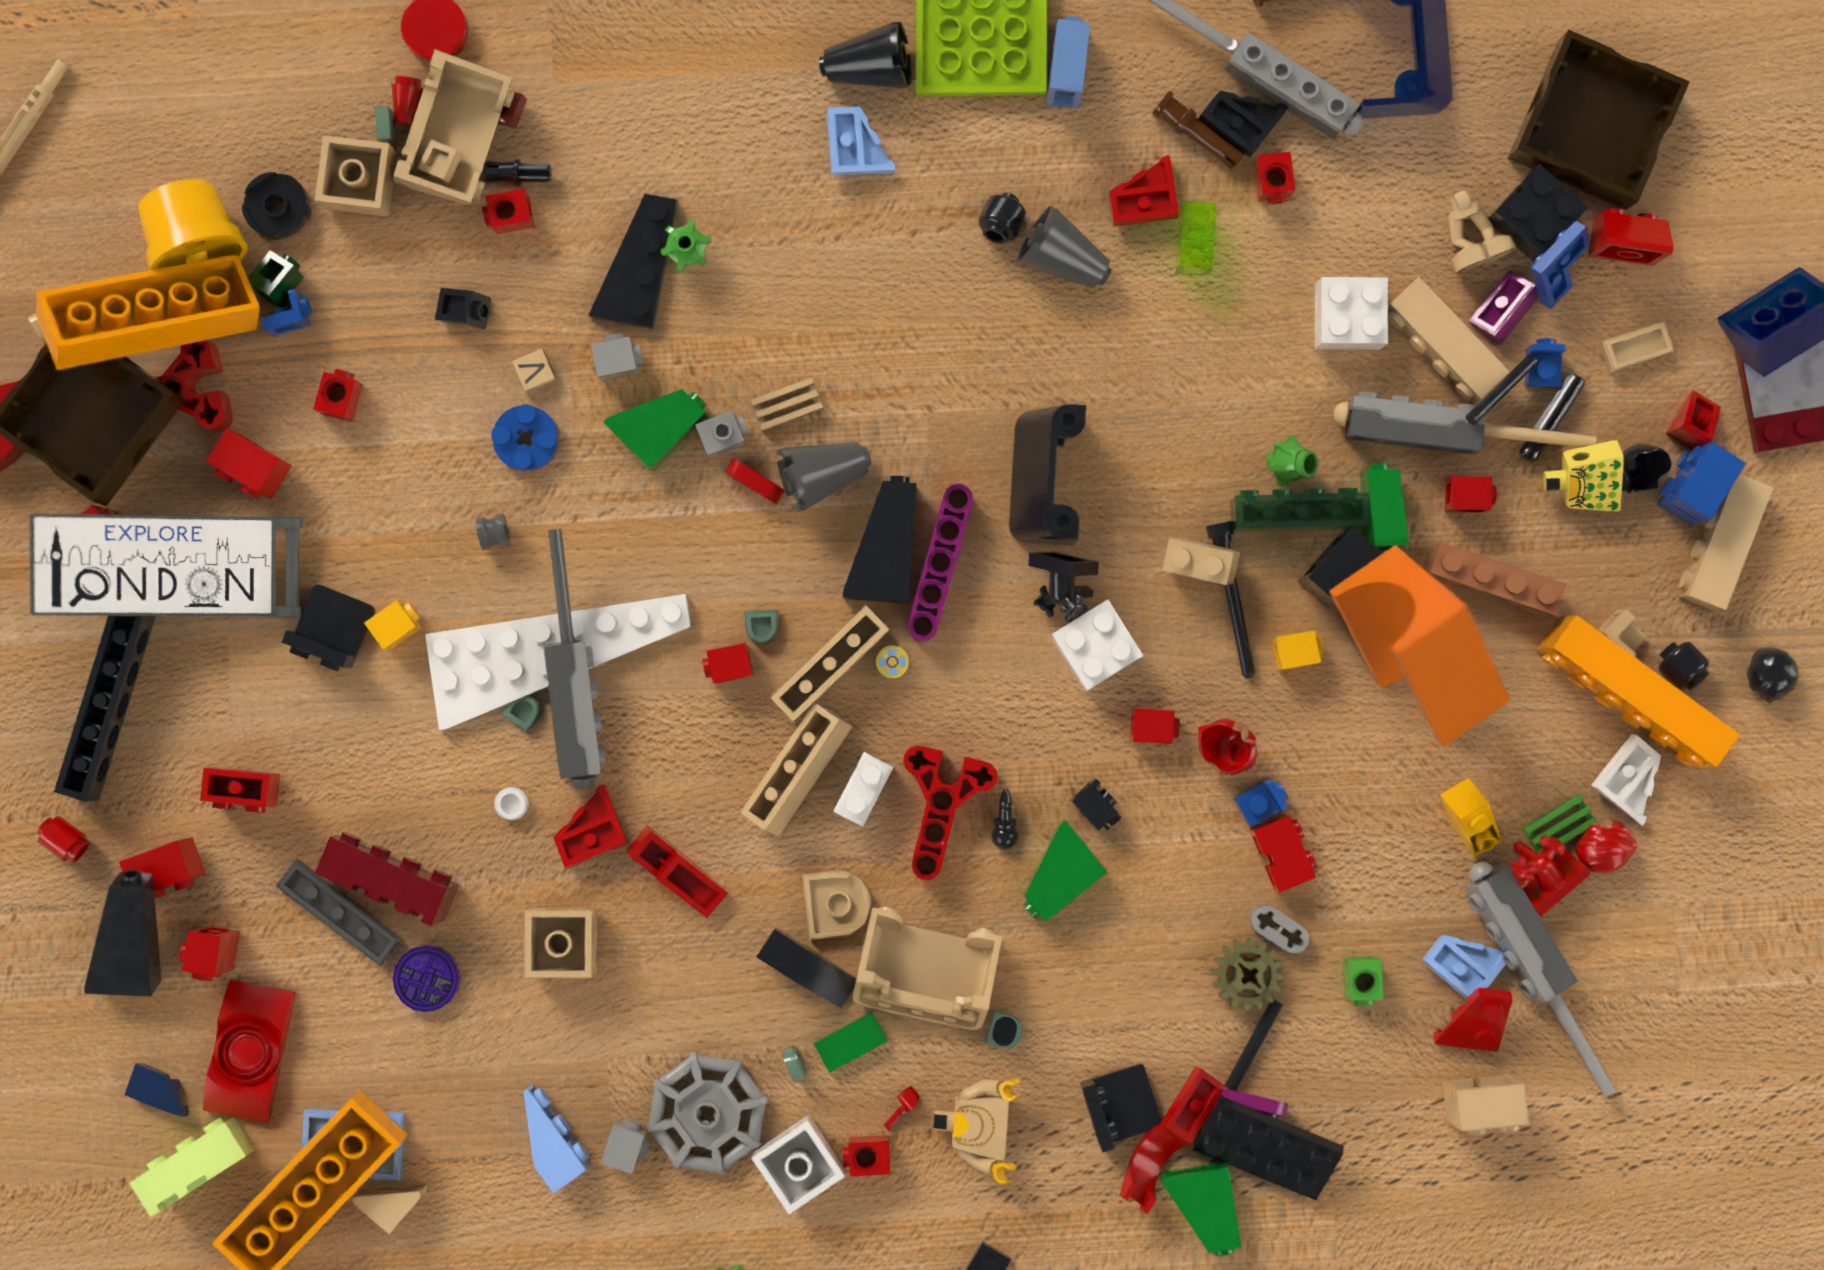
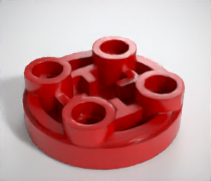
(434, 26)

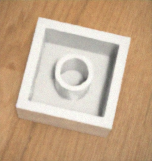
(1351, 313)
(1096, 645)
(799, 1164)

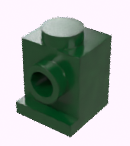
(275, 277)

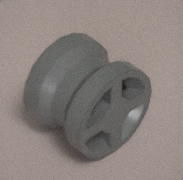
(493, 532)

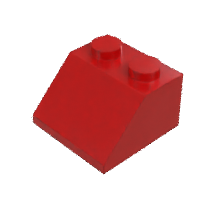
(1630, 238)

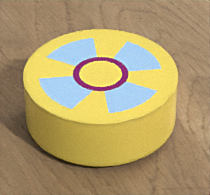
(892, 661)

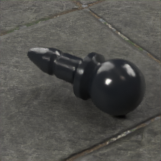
(1004, 834)

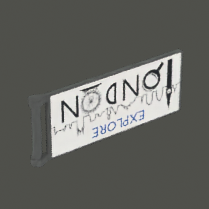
(160, 565)

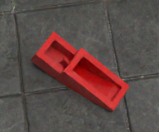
(676, 871)

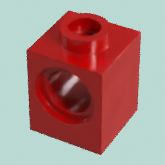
(1274, 163)
(521, 218)
(347, 406)
(1469, 494)
(728, 663)
(1154, 726)
(878, 1145)

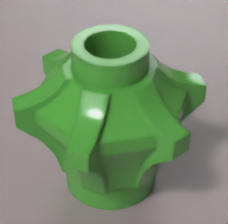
(679, 237)
(1291, 461)

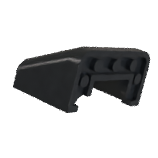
(1032, 506)

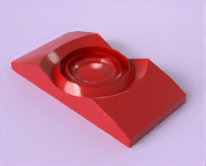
(248, 1050)

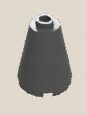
(1063, 251)
(820, 470)

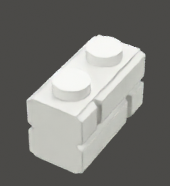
(863, 789)

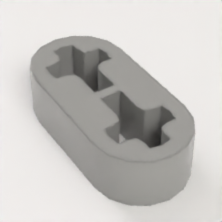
(1283, 922)

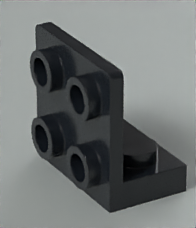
(1120, 1105)

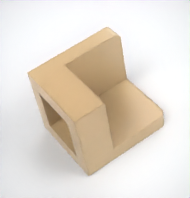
(1622, 631)

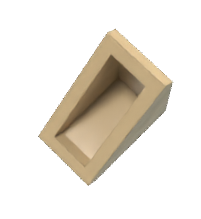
(389, 1205)

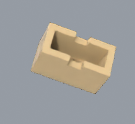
(1201, 560)

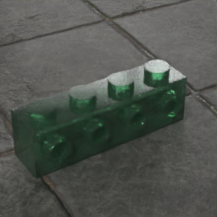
(1299, 511)

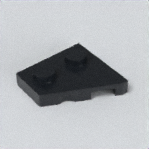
(1241, 120)

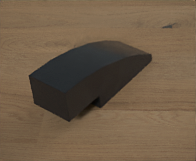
(807, 967)

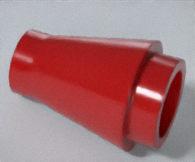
(406, 98)

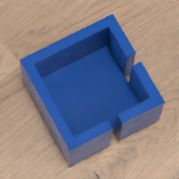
(1700, 483)

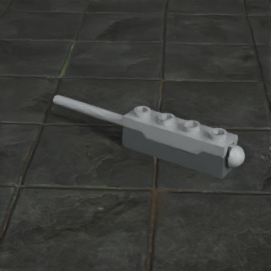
(1278, 77)
(1529, 951)

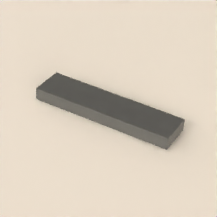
(339, 912)

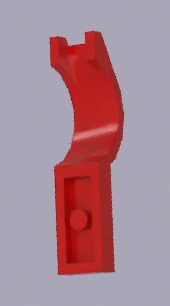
(1174, 1131)

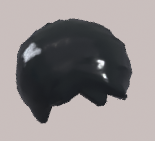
(1643, 467)
(1772, 673)

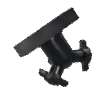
(1062, 589)

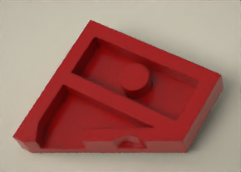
(1146, 197)
(591, 831)
(1478, 1022)

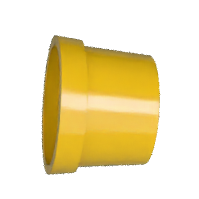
(187, 225)

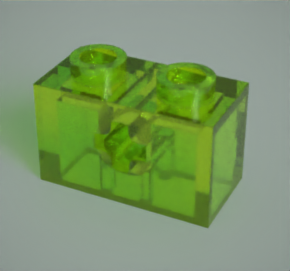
(1195, 238)

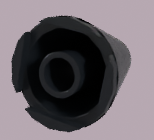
(870, 59)

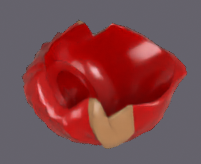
(1227, 746)
(1605, 846)

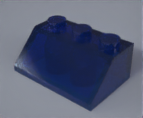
(1777, 322)

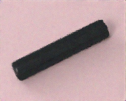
(1554, 414)

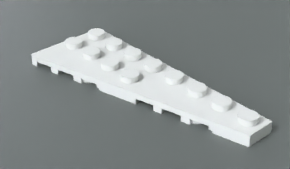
(505, 661)

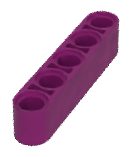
(937, 546)

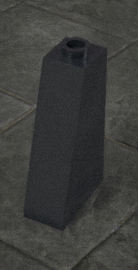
(885, 552)
(127, 940)

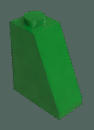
(658, 425)
(1385, 507)
(1061, 874)
(1207, 1204)

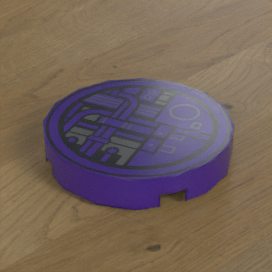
(426, 978)

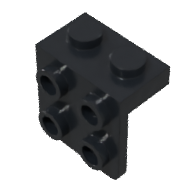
(330, 628)

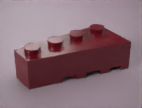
(387, 878)

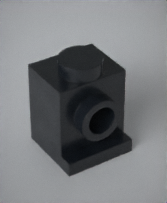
(1096, 805)

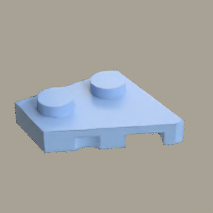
(853, 144)
(1464, 963)

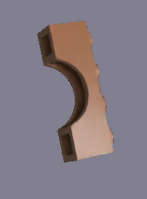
(1492, 577)

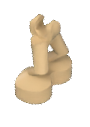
(1473, 254)

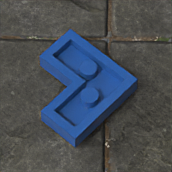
(1551, 268)

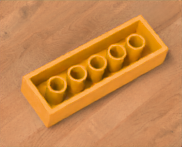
(146, 311)
(1637, 692)
(311, 1186)

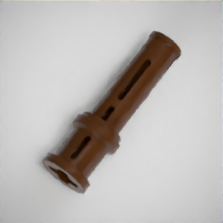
(1185, 122)

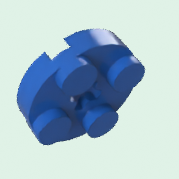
(525, 419)

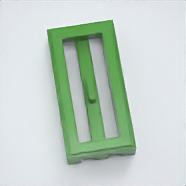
(1584, 811)

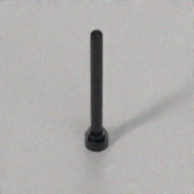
(1221, 536)

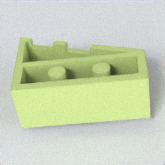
(192, 1165)

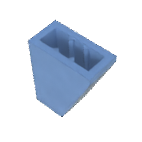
(1068, 63)

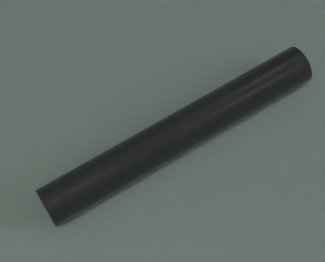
(1501, 389)
(1253, 1045)

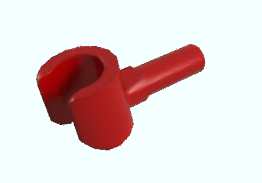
(908, 1099)

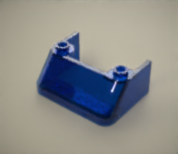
(1430, 84)

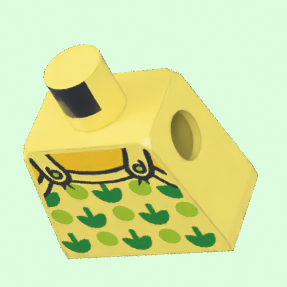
(1589, 477)

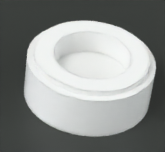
(511, 803)

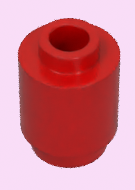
(63, 839)

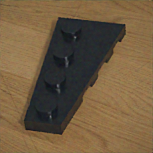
(637, 273)

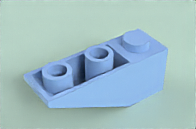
(553, 1150)

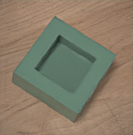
(385, 126)

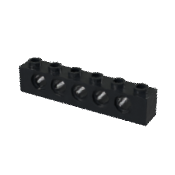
(104, 707)

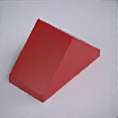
(1695, 421)

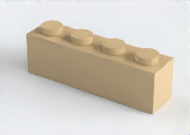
(1446, 341)
(1725, 545)
(830, 664)
(796, 769)

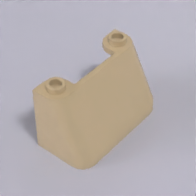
(460, 111)
(926, 971)

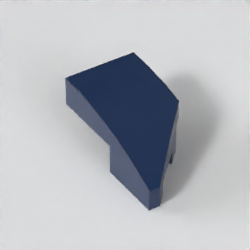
(156, 1089)

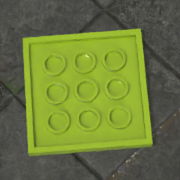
(981, 47)

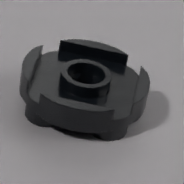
(294, 211)

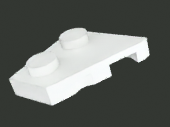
(1630, 778)

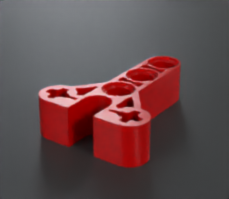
(186, 372)
(960, 791)

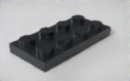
(1268, 1147)

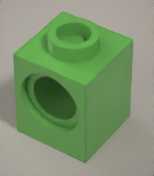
(1352, 969)

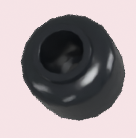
(1002, 218)
(1683, 665)

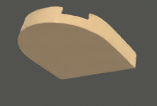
(835, 903)

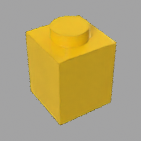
(394, 624)
(1297, 650)

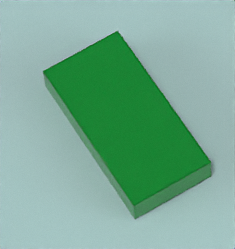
(850, 1041)

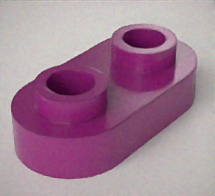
(1268, 1106)

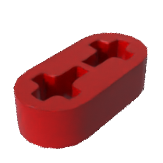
(754, 481)

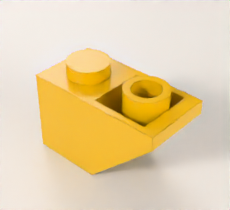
(1471, 817)

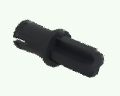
(517, 172)

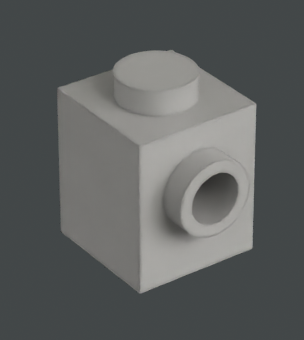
(616, 357)
(722, 433)
(626, 1145)

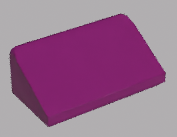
(1505, 307)

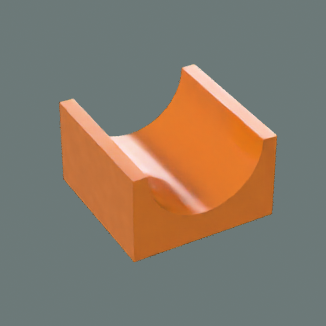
(1424, 634)

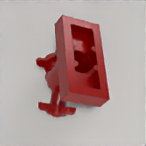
(1551, 878)

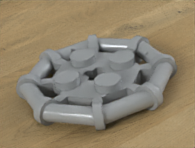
(726, 1114)

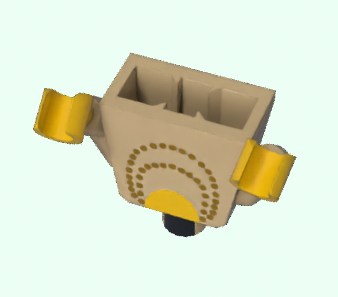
(981, 1125)

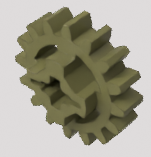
(1258, 963)

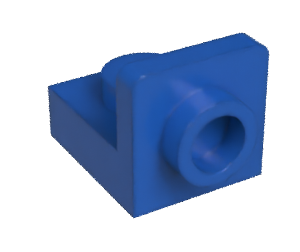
(285, 320)
(1549, 367)
(1261, 801)

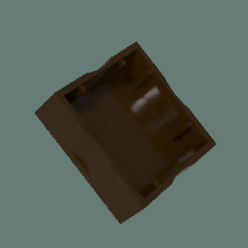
(1598, 119)
(88, 420)

